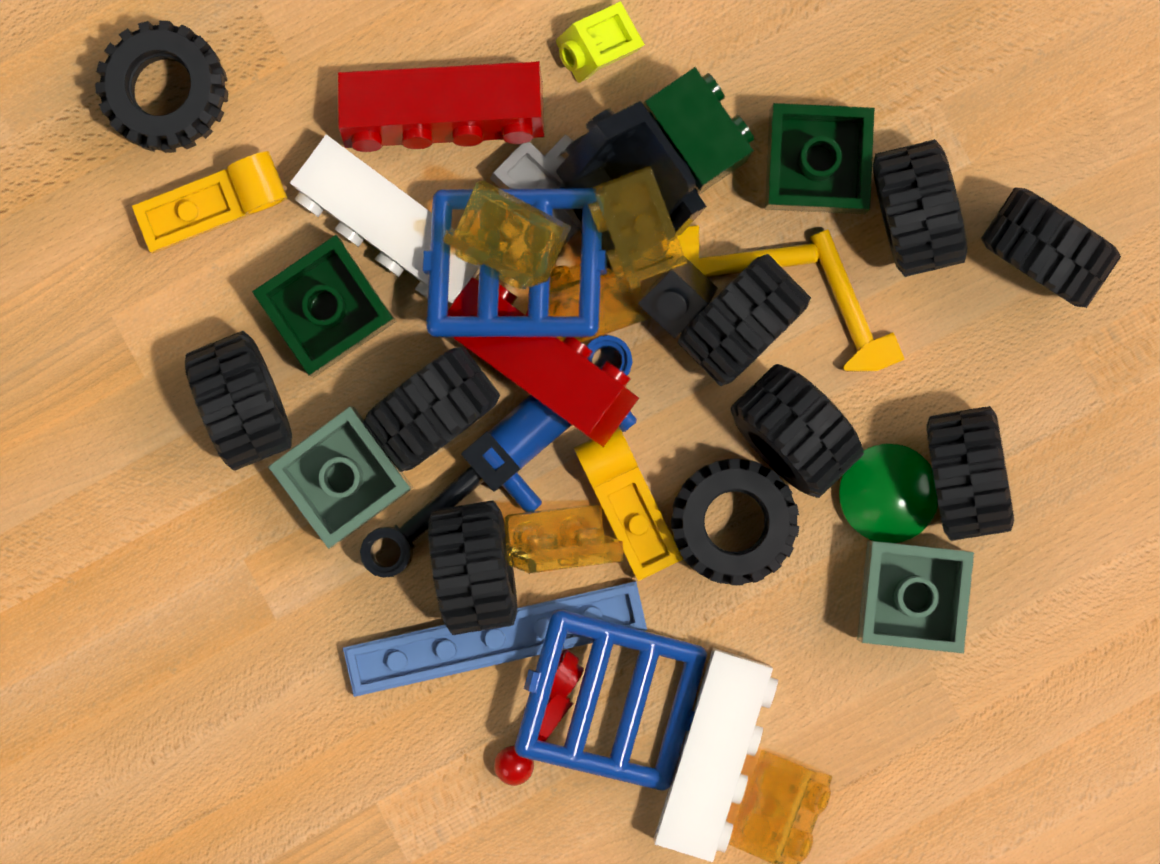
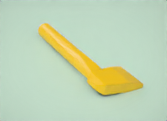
(738, 262)

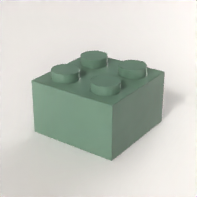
(340, 477)
(915, 596)

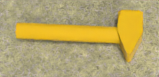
(871, 354)

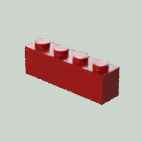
(441, 105)
(552, 370)

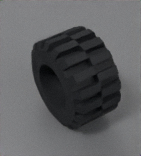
(127, 62)
(920, 208)
(1051, 247)
(744, 319)
(238, 400)
(431, 408)
(797, 430)
(970, 473)
(779, 521)
(471, 568)

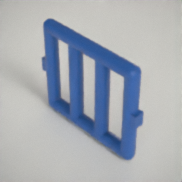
(537, 323)
(572, 753)

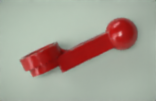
(517, 770)

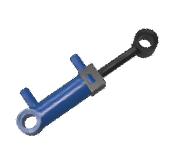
(496, 460)

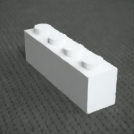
(374, 212)
(714, 754)

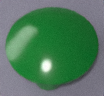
(889, 494)

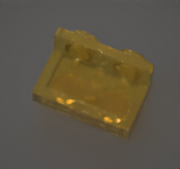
(638, 226)
(508, 236)
(780, 810)

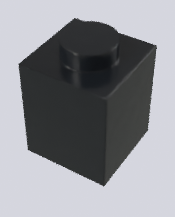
(678, 297)

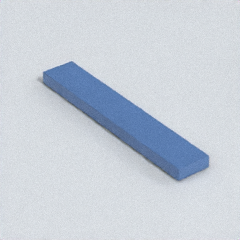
(438, 653)

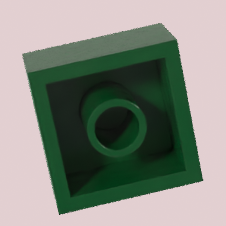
(701, 127)
(819, 158)
(324, 306)

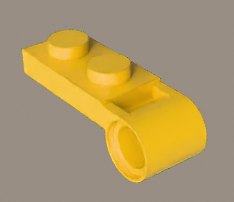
(210, 202)
(628, 505)

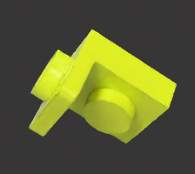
(598, 41)

